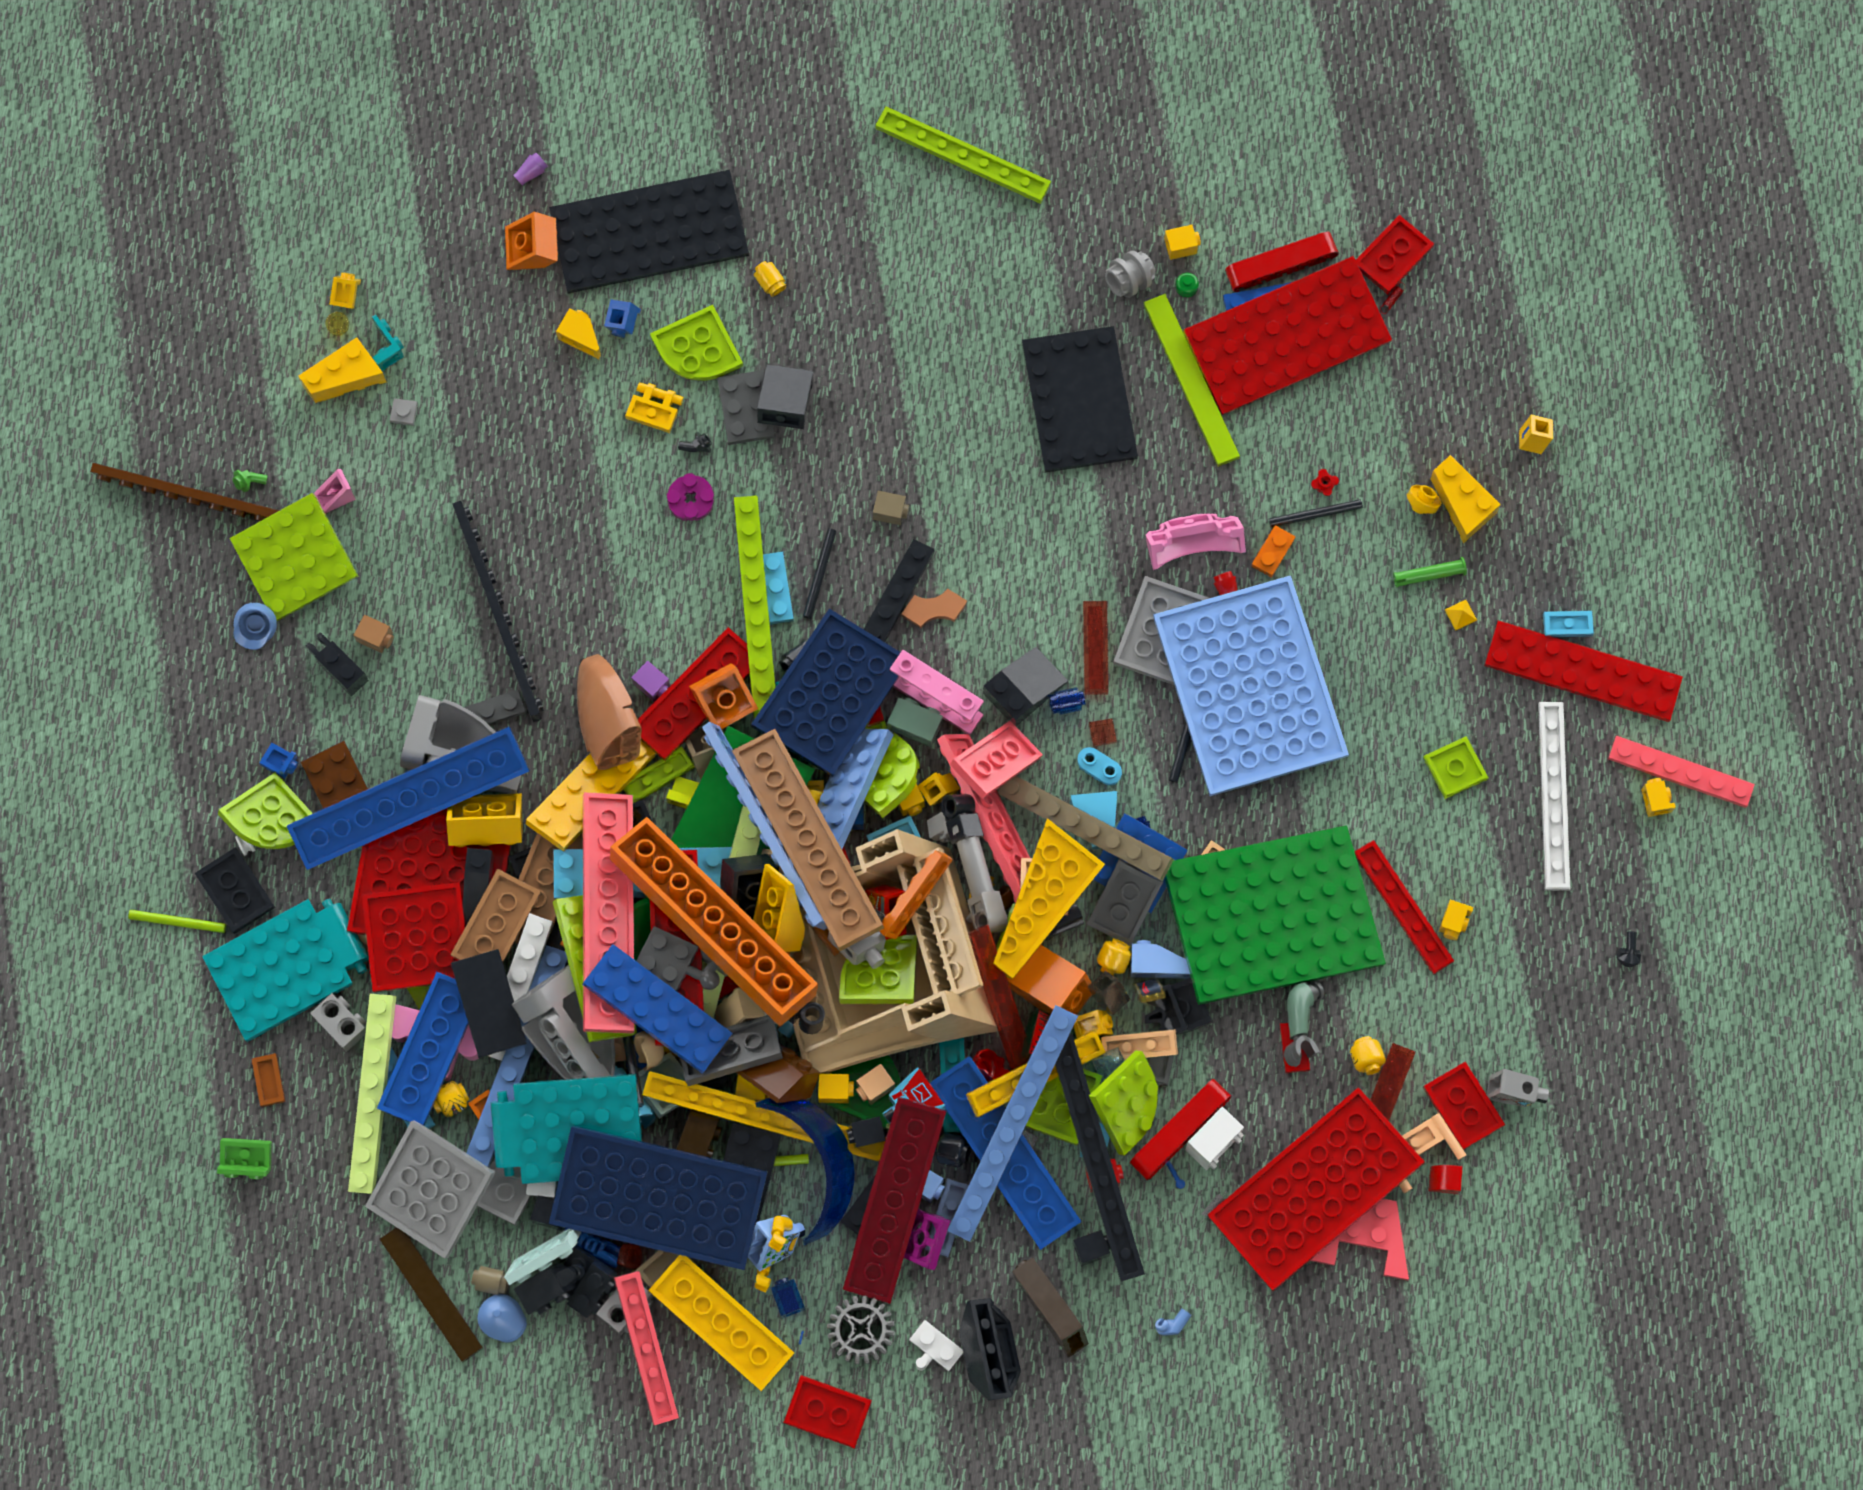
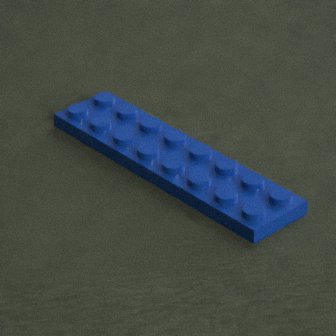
(1025, 1179)

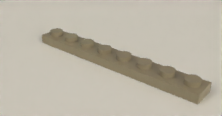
(1087, 827)

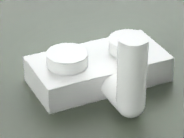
(935, 1347)

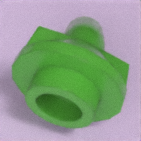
(243, 479)

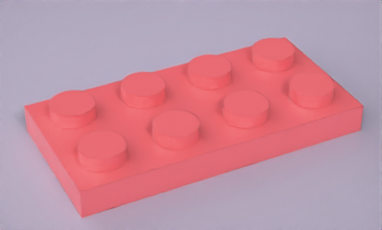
(996, 759)

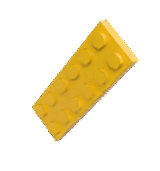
(561, 813)
(721, 1321)

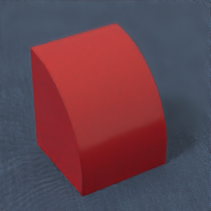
(1445, 1179)

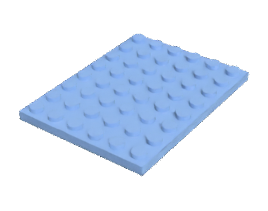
(1250, 685)

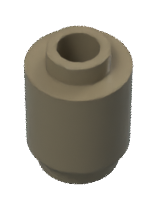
(490, 1280)

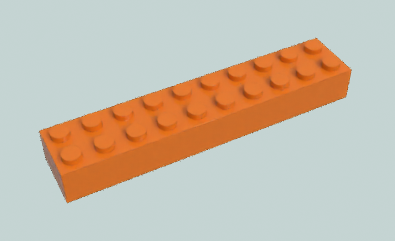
(713, 921)

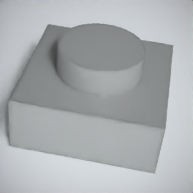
(403, 412)

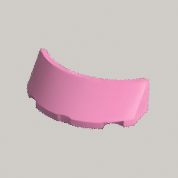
(1194, 535)

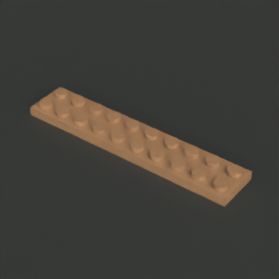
(808, 840)

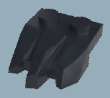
(1179, 1009)

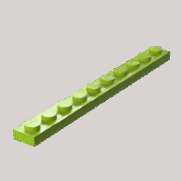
(754, 599)

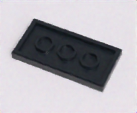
(488, 1003)

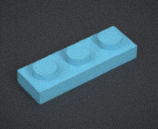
(777, 588)

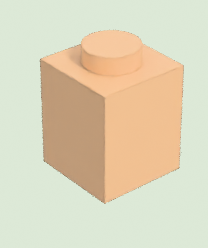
(874, 1085)

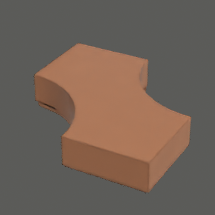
(923, 610)

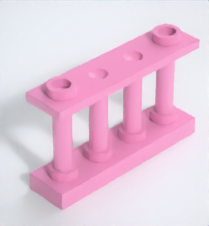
(937, 691)

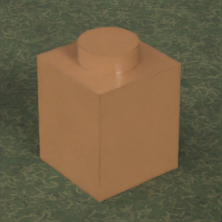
(373, 634)

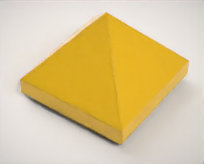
(1460, 615)

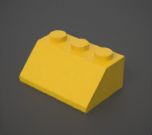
(486, 820)

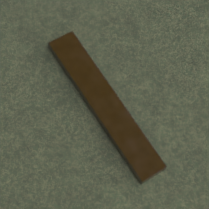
(431, 1294)

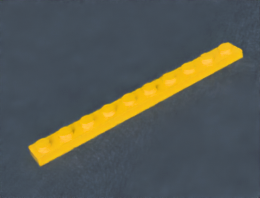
(738, 1110)

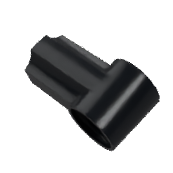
(1068, 922)

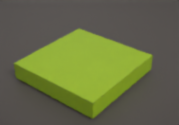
(1455, 767)

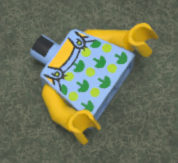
(772, 1242)

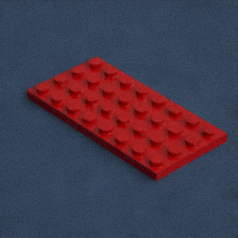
(1287, 335)
(1315, 1189)

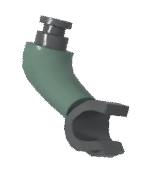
(1299, 1002)

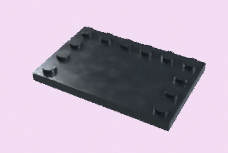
(1079, 399)

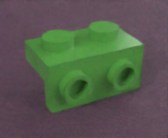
(244, 1158)

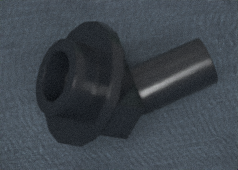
(700, 443)
(1629, 956)

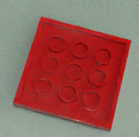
(412, 934)

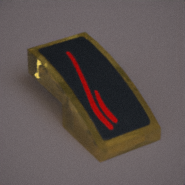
(1148, 990)

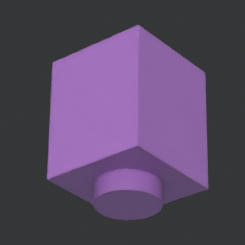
(650, 681)

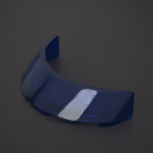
(834, 1154)

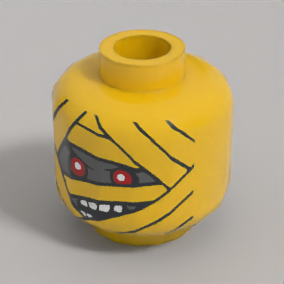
(451, 1099)

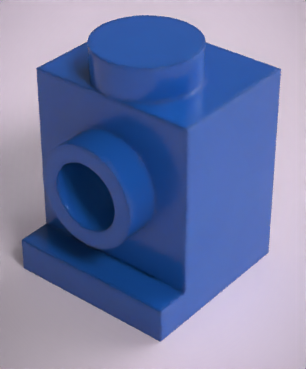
(621, 317)

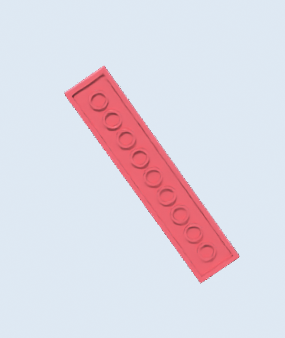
(606, 901)

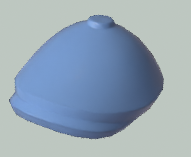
(254, 625)
(502, 1318)

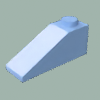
(1156, 962)

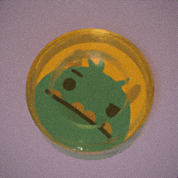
(337, 323)

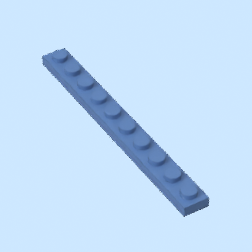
(716, 739)
(512, 1066)
(1012, 1123)

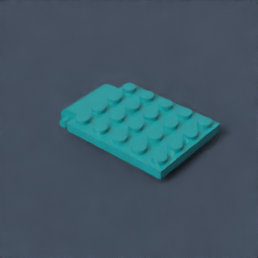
(286, 966)
(537, 1124)

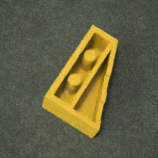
(342, 372)
(1464, 498)

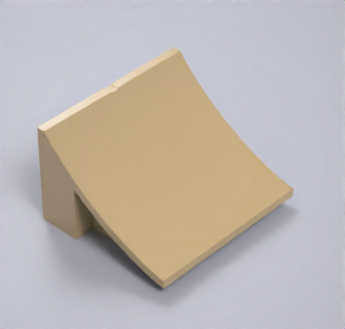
(947, 981)

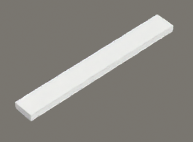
(1554, 796)

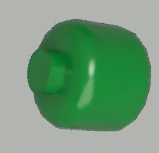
(1187, 284)

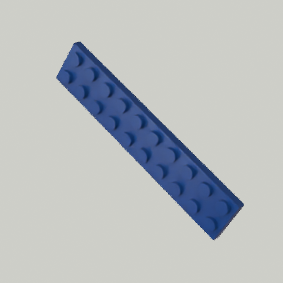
(408, 798)

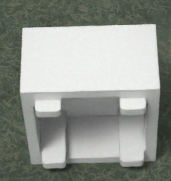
(1214, 1139)

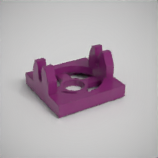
(941, 1226)

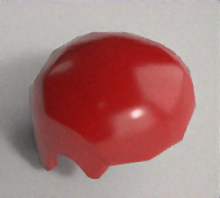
(990, 1064)

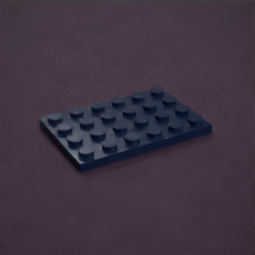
(830, 692)

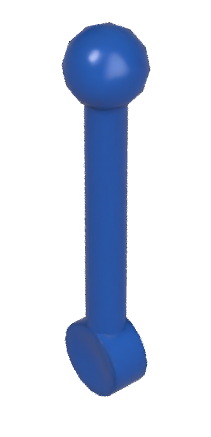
(1179, 1182)

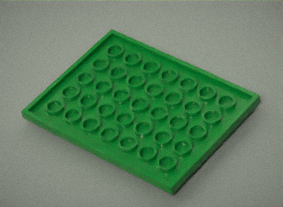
(1273, 914)

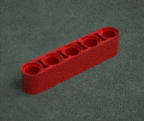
(1281, 260)
(1180, 1129)

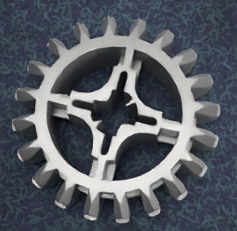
(869, 1320)

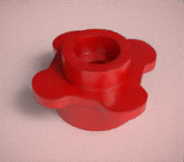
(1327, 488)

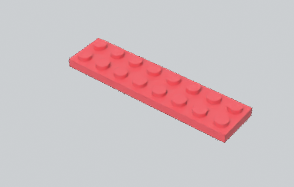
(993, 817)

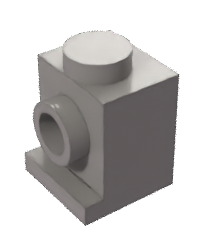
(938, 829)

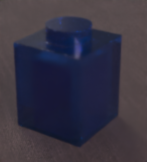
(787, 1297)

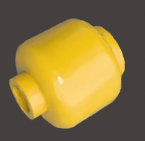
(1114, 957)
(1367, 1055)

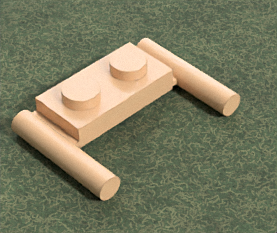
(1427, 1136)

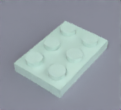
(542, 1255)

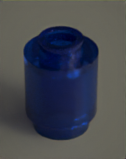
(1067, 701)

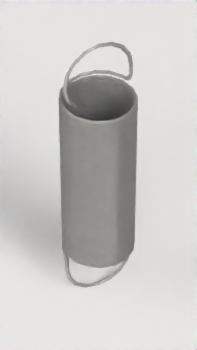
(1214, 1203)

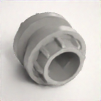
(1130, 273)

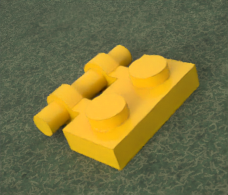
(652, 413)

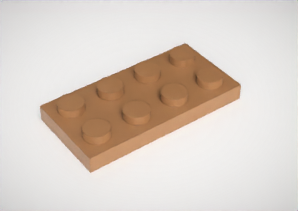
(497, 917)

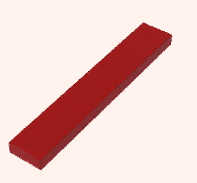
(1403, 907)

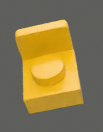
(344, 290)
(1095, 1020)

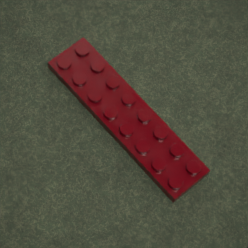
(894, 1200)

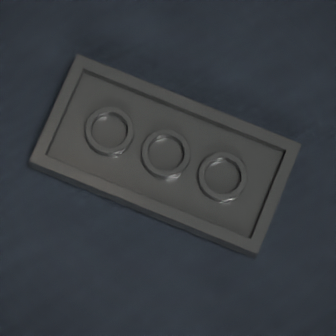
(748, 1046)

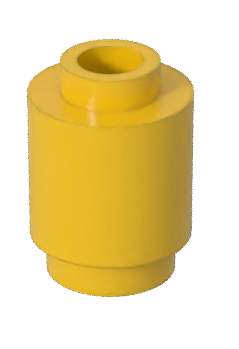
(769, 278)

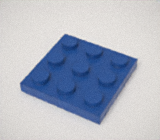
(1149, 837)

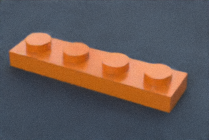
(915, 894)

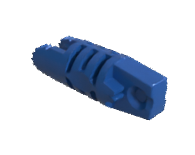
(602, 1250)

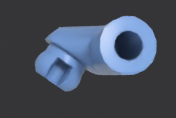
(1172, 1326)

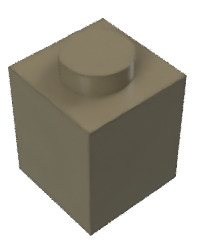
(890, 508)

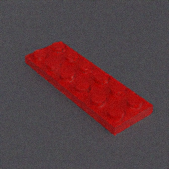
(676, 711)

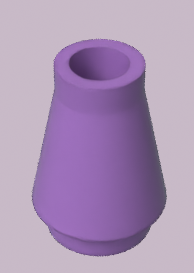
(531, 168)

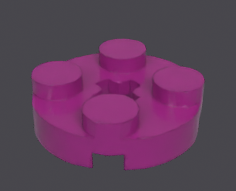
(687, 485)

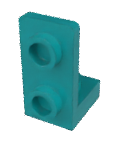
(387, 355)

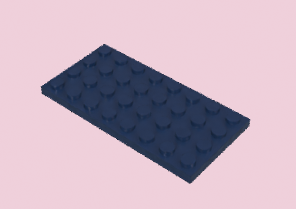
(658, 1197)

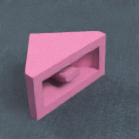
(334, 492)

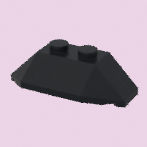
(989, 1349)

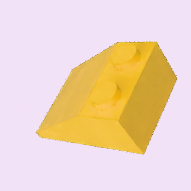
(779, 910)

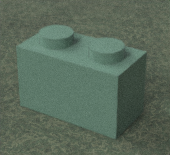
(915, 721)

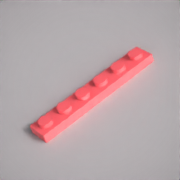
(1681, 771)
(646, 1347)

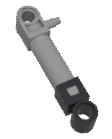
(964, 831)

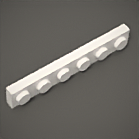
(527, 959)

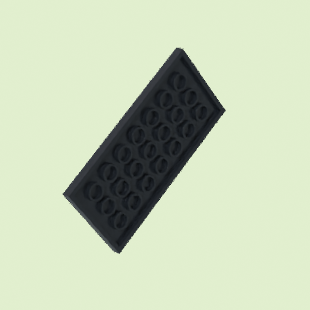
(649, 231)

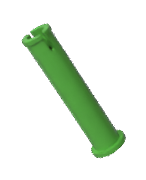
(1430, 572)

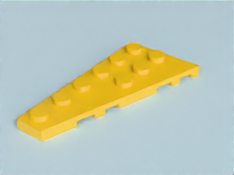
(1052, 885)

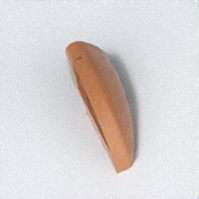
(606, 727)

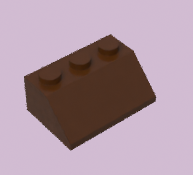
(784, 1078)

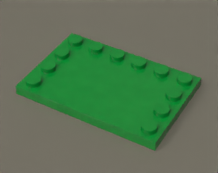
(715, 808)

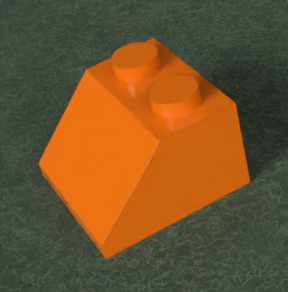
(531, 242)
(724, 696)

